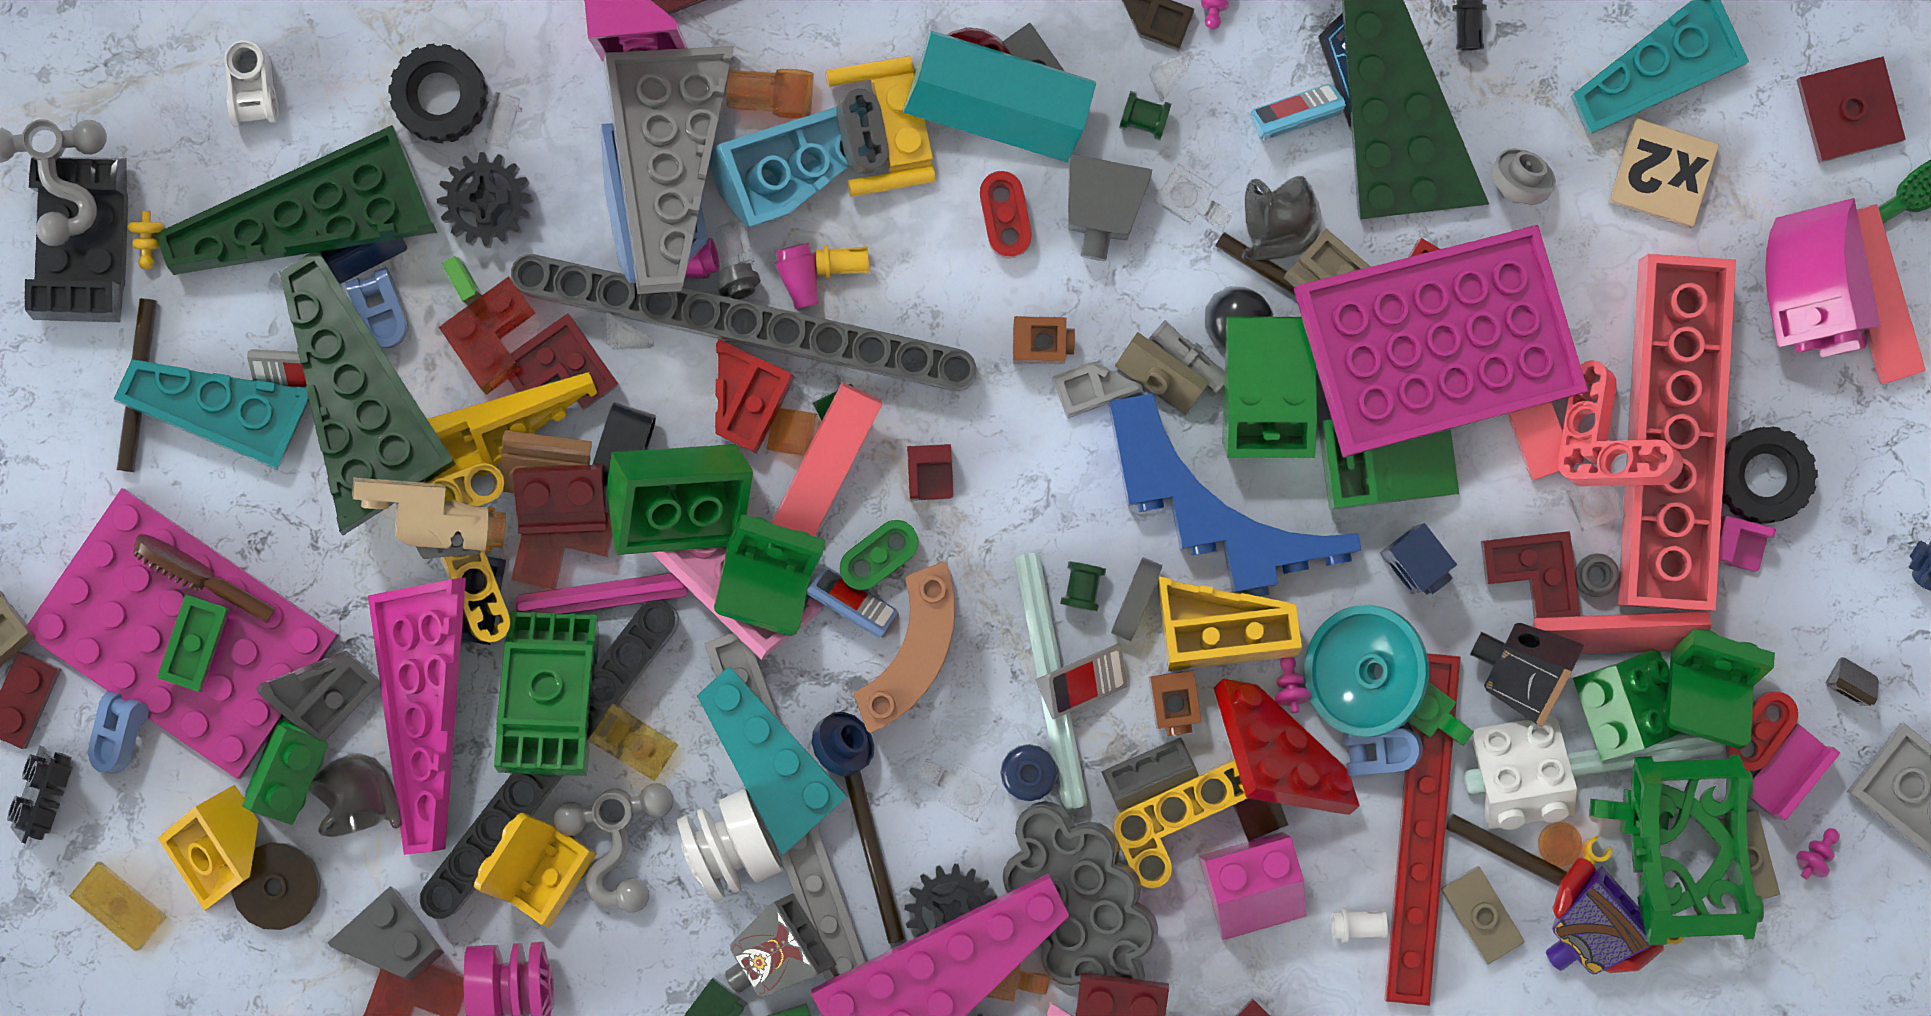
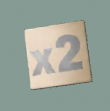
(1663, 173)

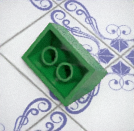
(677, 497)

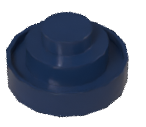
(842, 744)

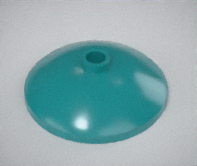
(1342, 667)

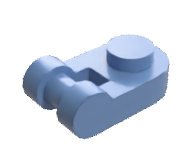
(385, 320)
(110, 744)
(1394, 751)

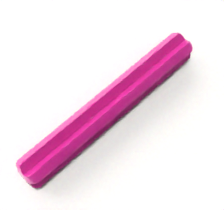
(602, 595)

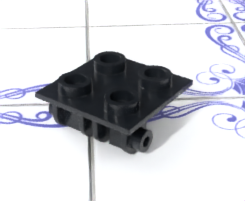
(24, 811)

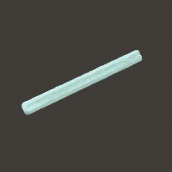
(1046, 661)
(1589, 761)

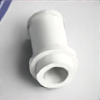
(1359, 924)

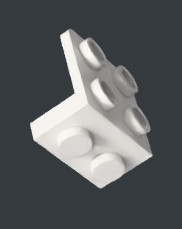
(1524, 773)

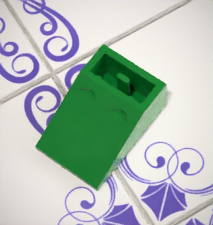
(1269, 389)
(1390, 473)

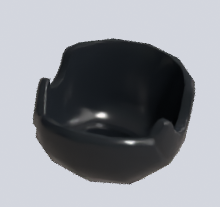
(1233, 302)

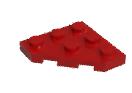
(1278, 755)

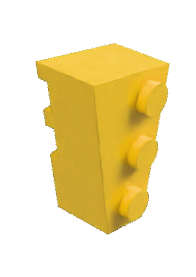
(1223, 627)

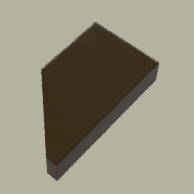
(1160, 20)

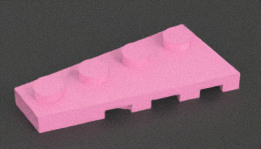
(701, 574)

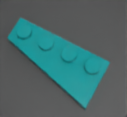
(1669, 61)
(228, 411)
(774, 767)

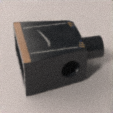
(1528, 668)

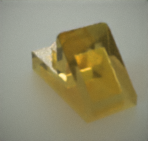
(633, 742)

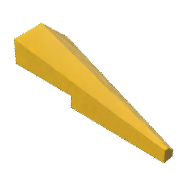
(477, 431)

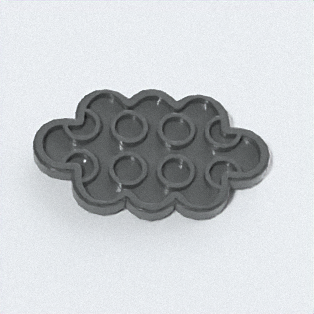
(1105, 921)

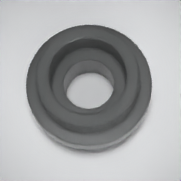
(738, 281)
(1610, 571)

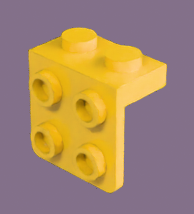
(534, 868)

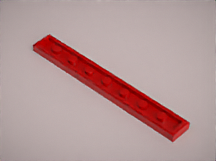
(1421, 854)

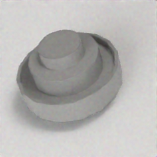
(1523, 177)

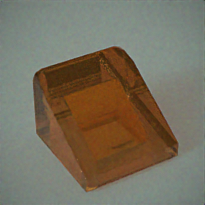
(792, 432)

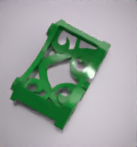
(1658, 901)

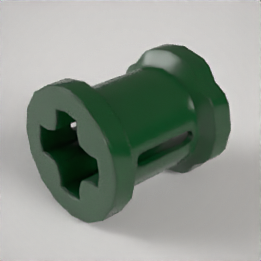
(1145, 115)
(1083, 586)

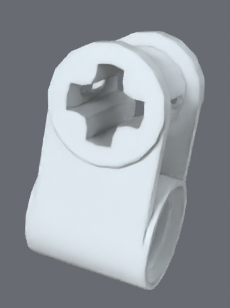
(250, 88)

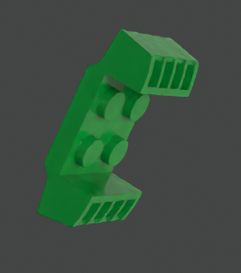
(546, 694)

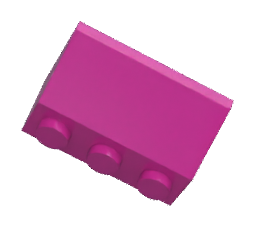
(630, 26)

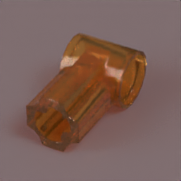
(783, 93)

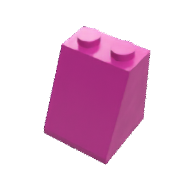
(1254, 885)

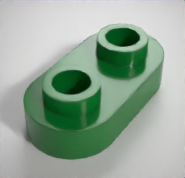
(879, 555)

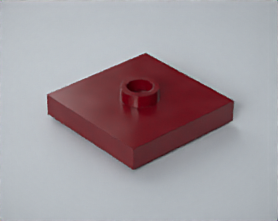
(1851, 109)

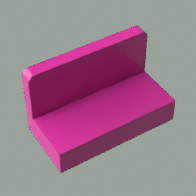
(1791, 773)

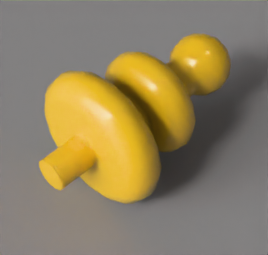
(146, 241)

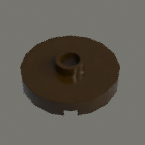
(298, 892)

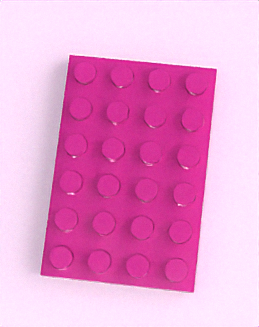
(1440, 340)
(117, 617)

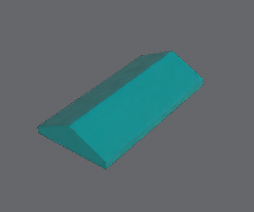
(1000, 96)

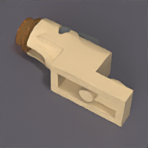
(428, 522)

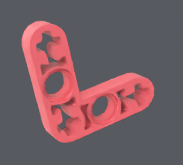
(1598, 450)

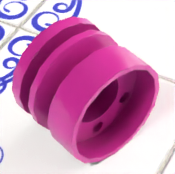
(508, 988)

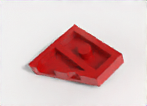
(747, 396)

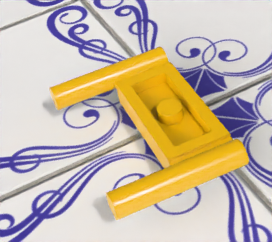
(906, 135)

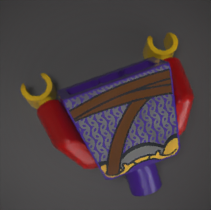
(1598, 921)

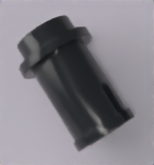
(1469, 24)

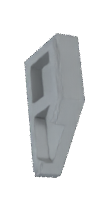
(1091, 388)

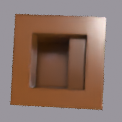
(1026, 331)
(1180, 684)

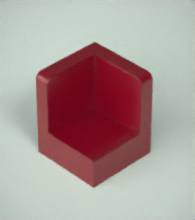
(930, 472)

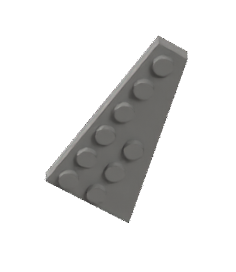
(664, 135)

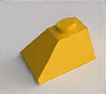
(213, 846)

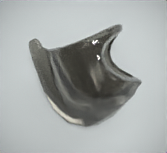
(1281, 220)
(357, 794)

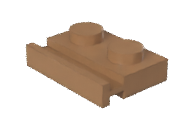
(537, 450)

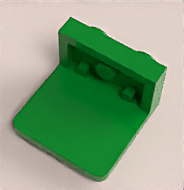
(767, 575)
(1714, 687)
(1626, 704)
(284, 773)

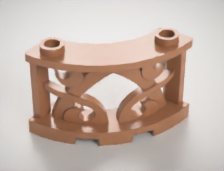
(920, 654)

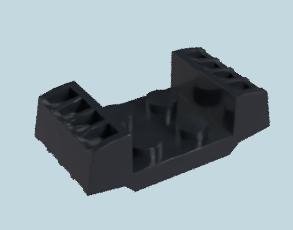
(89, 270)

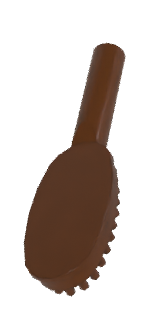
(196, 573)

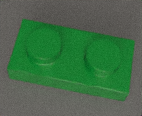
(193, 643)

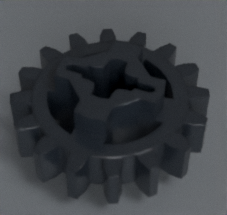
(466, 200)
(961, 893)

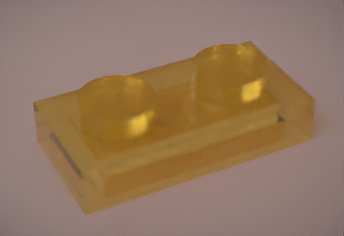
(118, 906)

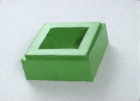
(462, 280)

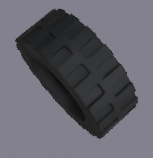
(434, 60)
(1799, 467)

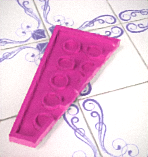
(418, 670)
(952, 964)

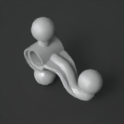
(88, 138)
(572, 820)

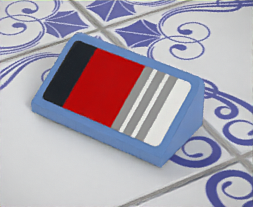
(855, 605)

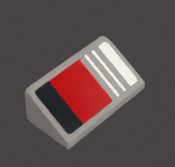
(276, 367)
(1083, 681)

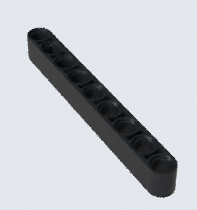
(503, 802)

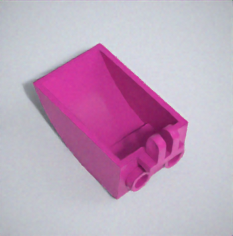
(1820, 280)

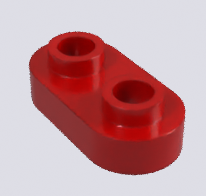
(1005, 215)
(1768, 735)

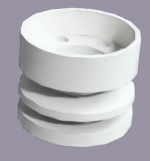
(729, 845)

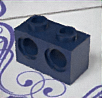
(1420, 560)

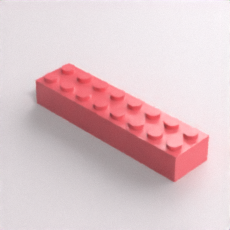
(1683, 400)

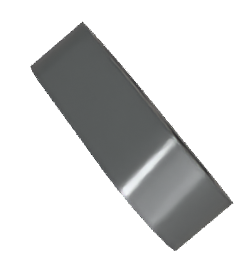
(871, 128)
(1136, 599)

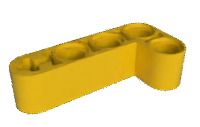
(460, 487)
(1158, 827)

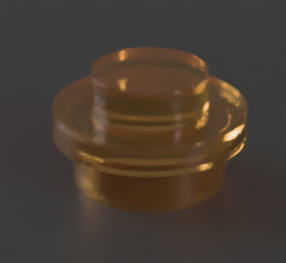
(1560, 843)

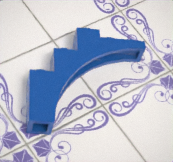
(1251, 549)

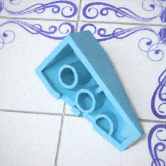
(780, 166)

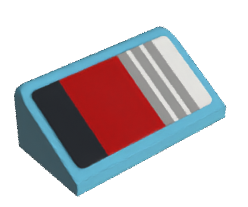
(1297, 111)

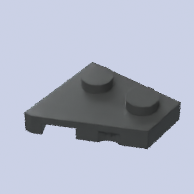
(321, 693)
(389, 937)

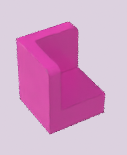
(1743, 543)

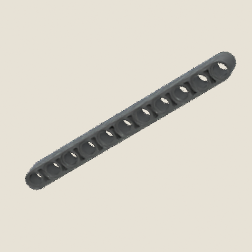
(763, 336)

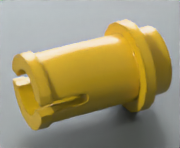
(842, 261)

